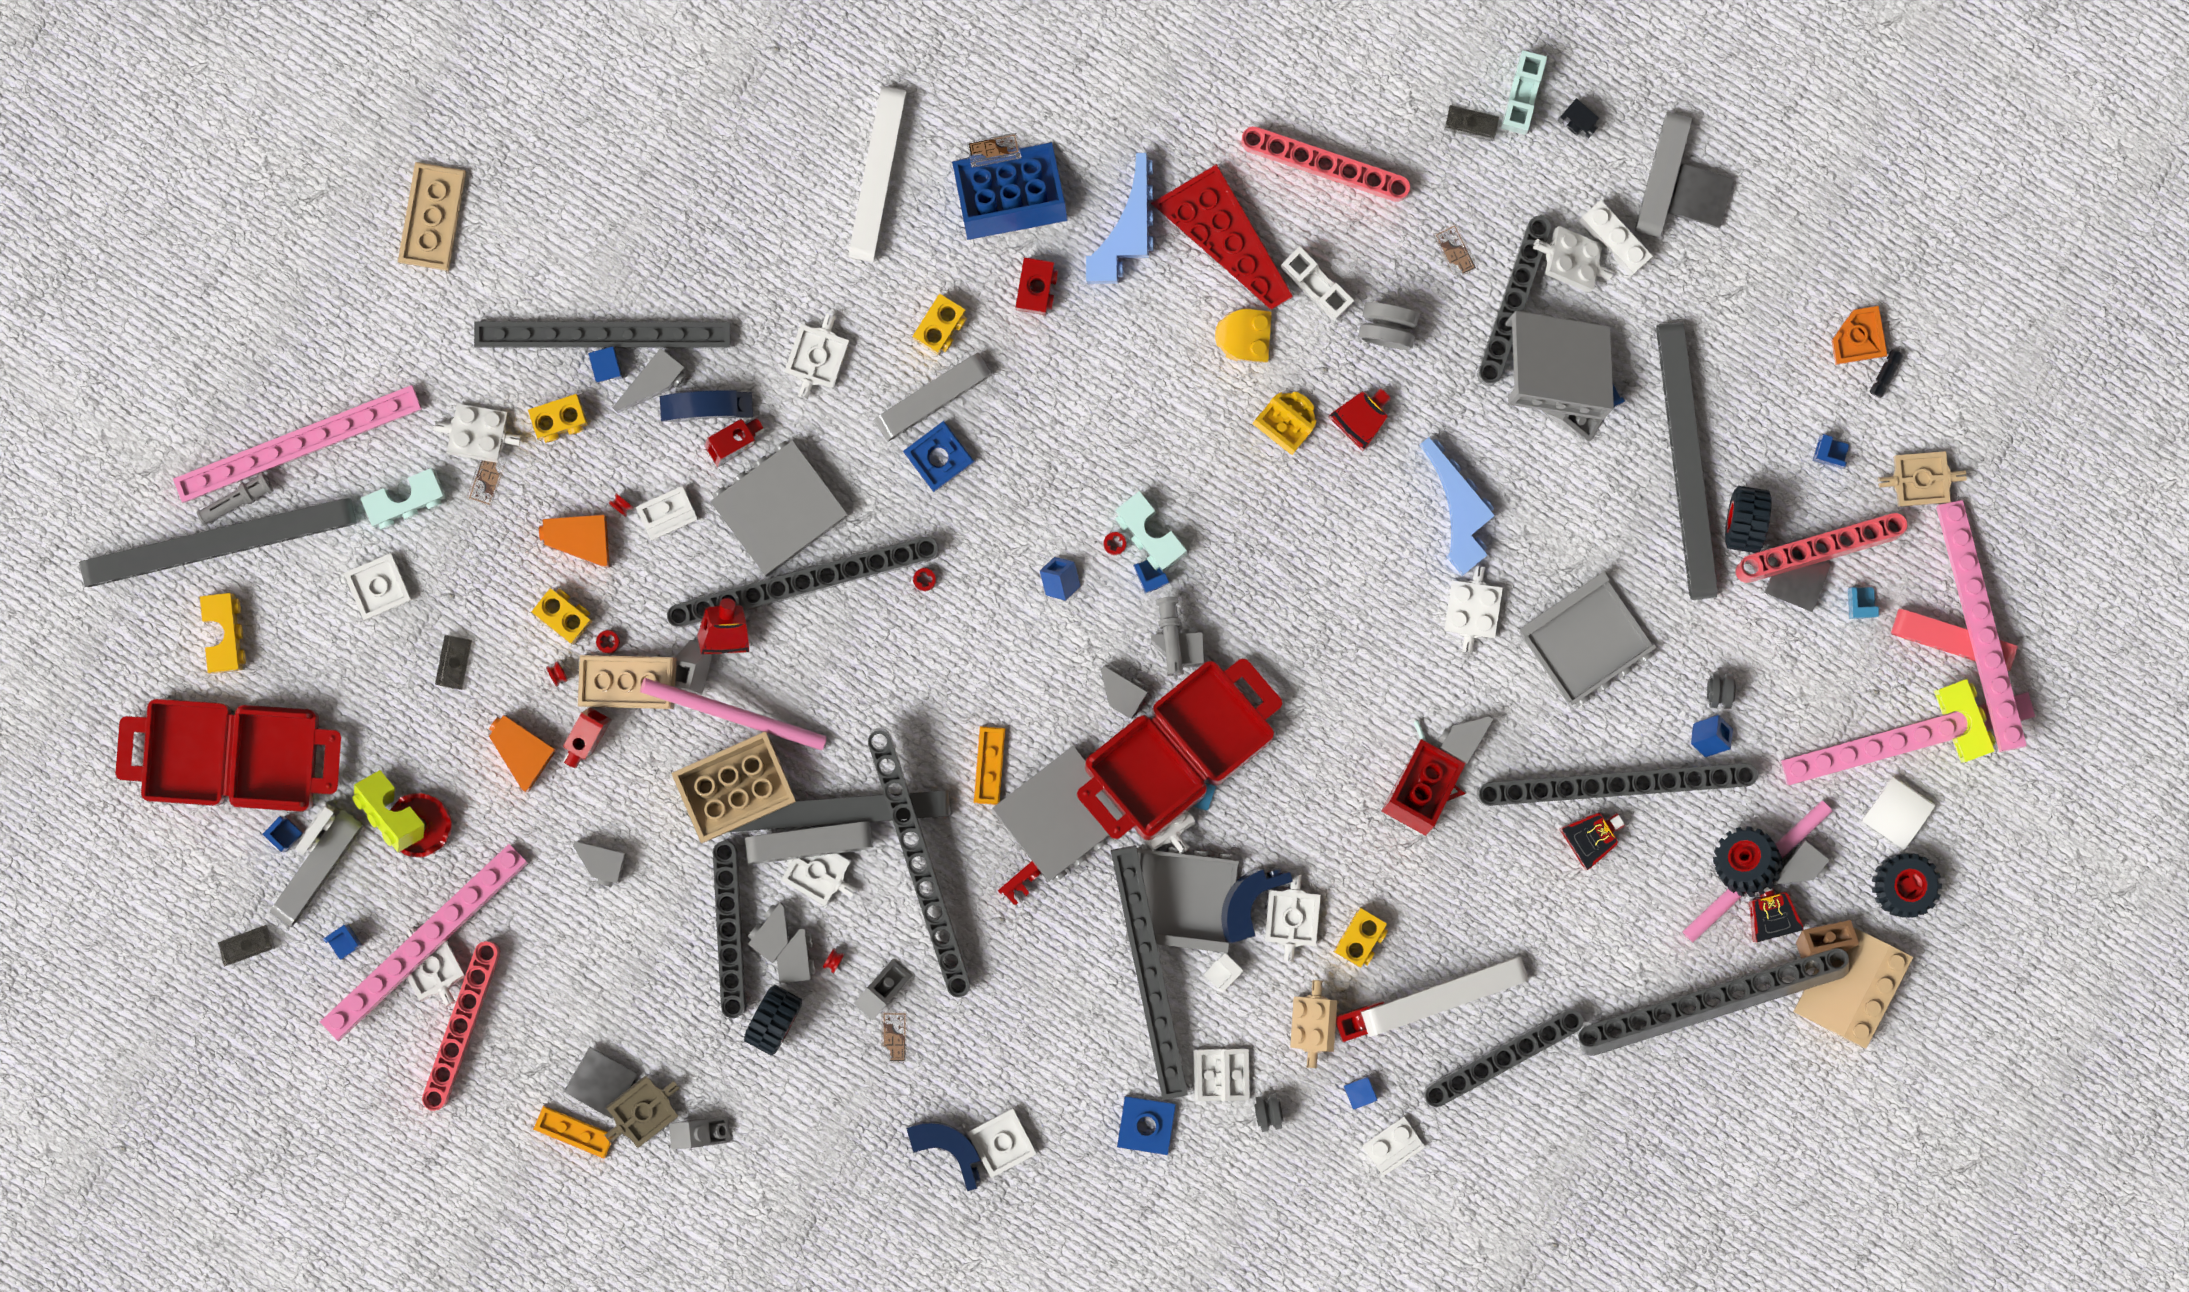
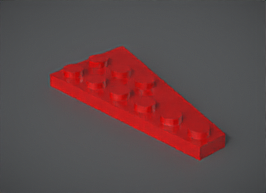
(1217, 224)

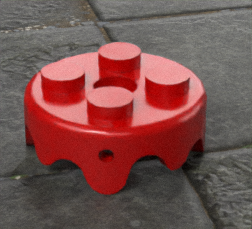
(437, 821)

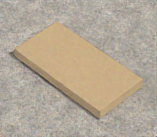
(432, 216)
(618, 681)

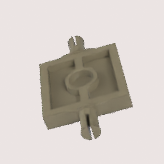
(641, 1111)

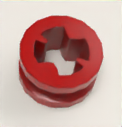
(620, 505)
(1110, 536)
(918, 585)
(607, 633)
(557, 674)
(833, 960)

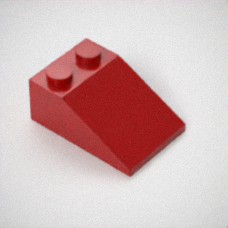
(1423, 787)

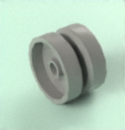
(1389, 325)

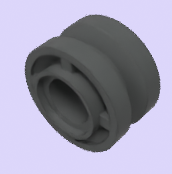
(1721, 690)
(1268, 1112)

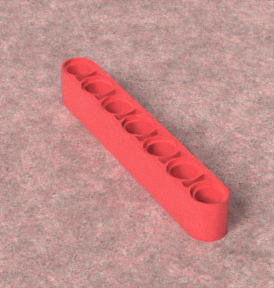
(1338, 164)
(1830, 540)
(451, 1034)

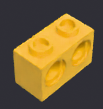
(933, 321)
(556, 411)
(558, 620)
(1354, 934)

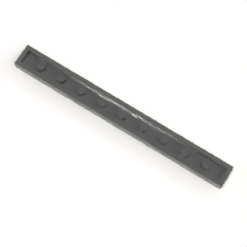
(602, 334)
(1149, 972)

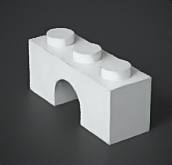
(1613, 233)
(1316, 284)

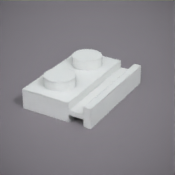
(667, 513)
(1393, 1146)

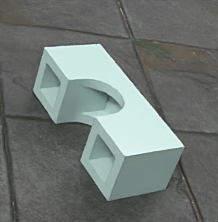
(1523, 92)
(425, 492)
(1163, 551)

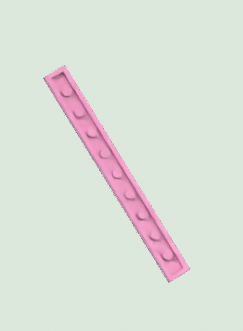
(297, 444)
(1981, 626)
(1888, 744)
(423, 942)

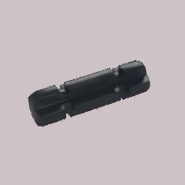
(1886, 373)

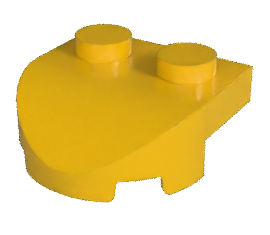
(1245, 335)
(1287, 420)

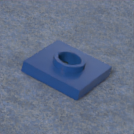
(943, 438)
(1137, 1108)

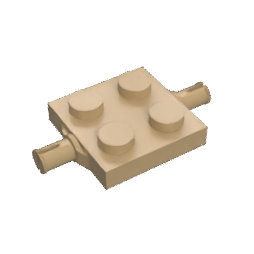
(1922, 479)
(1313, 1024)

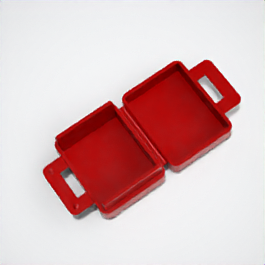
(1197, 734)
(204, 753)

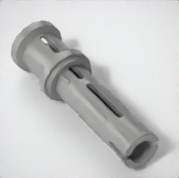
(244, 494)
(1169, 623)

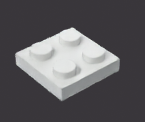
(377, 586)
(321, 821)
(1002, 1143)

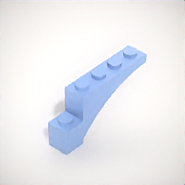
(1130, 235)
(1465, 509)

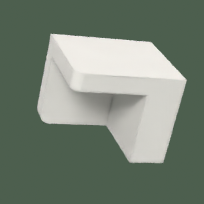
(1223, 972)

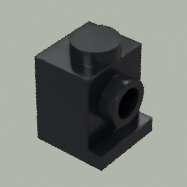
(1579, 119)

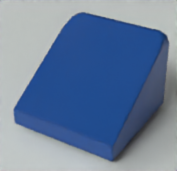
(1360, 1093)

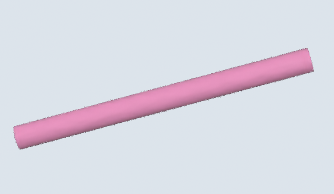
(733, 714)
(1784, 846)

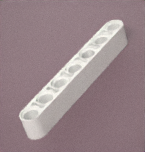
(877, 174)
(1444, 996)

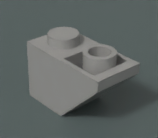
(1190, 645)
(692, 668)
(1122, 694)
(772, 935)
(794, 959)
(699, 1133)

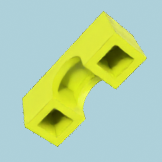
(1976, 739)
(397, 828)

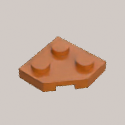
(1859, 337)

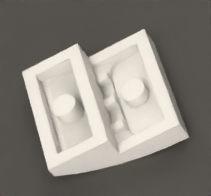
(1898, 812)
(1221, 1075)

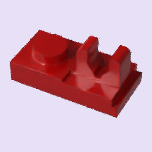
(1030, 872)

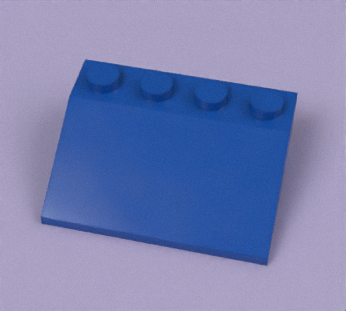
(1010, 193)

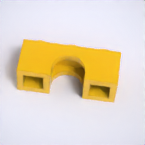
(226, 655)

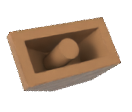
(1826, 937)

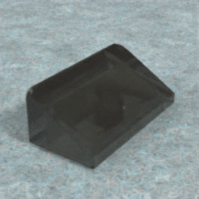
(1471, 123)
(453, 662)
(246, 945)

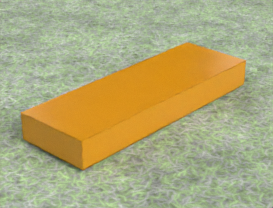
(989, 765)
(572, 1131)

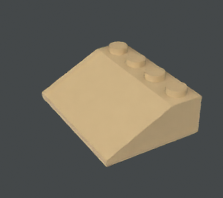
(733, 787)
(1859, 1000)

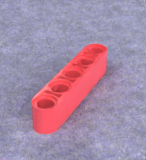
(1942, 636)

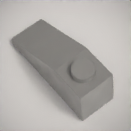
(656, 378)

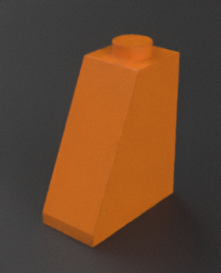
(578, 536)
(521, 751)

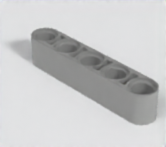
(1663, 174)
(932, 397)
(809, 842)
(316, 868)

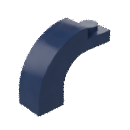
(705, 405)
(1238, 902)
(943, 1136)

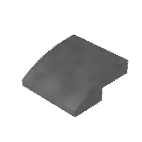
(1700, 196)
(1800, 585)
(599, 1081)

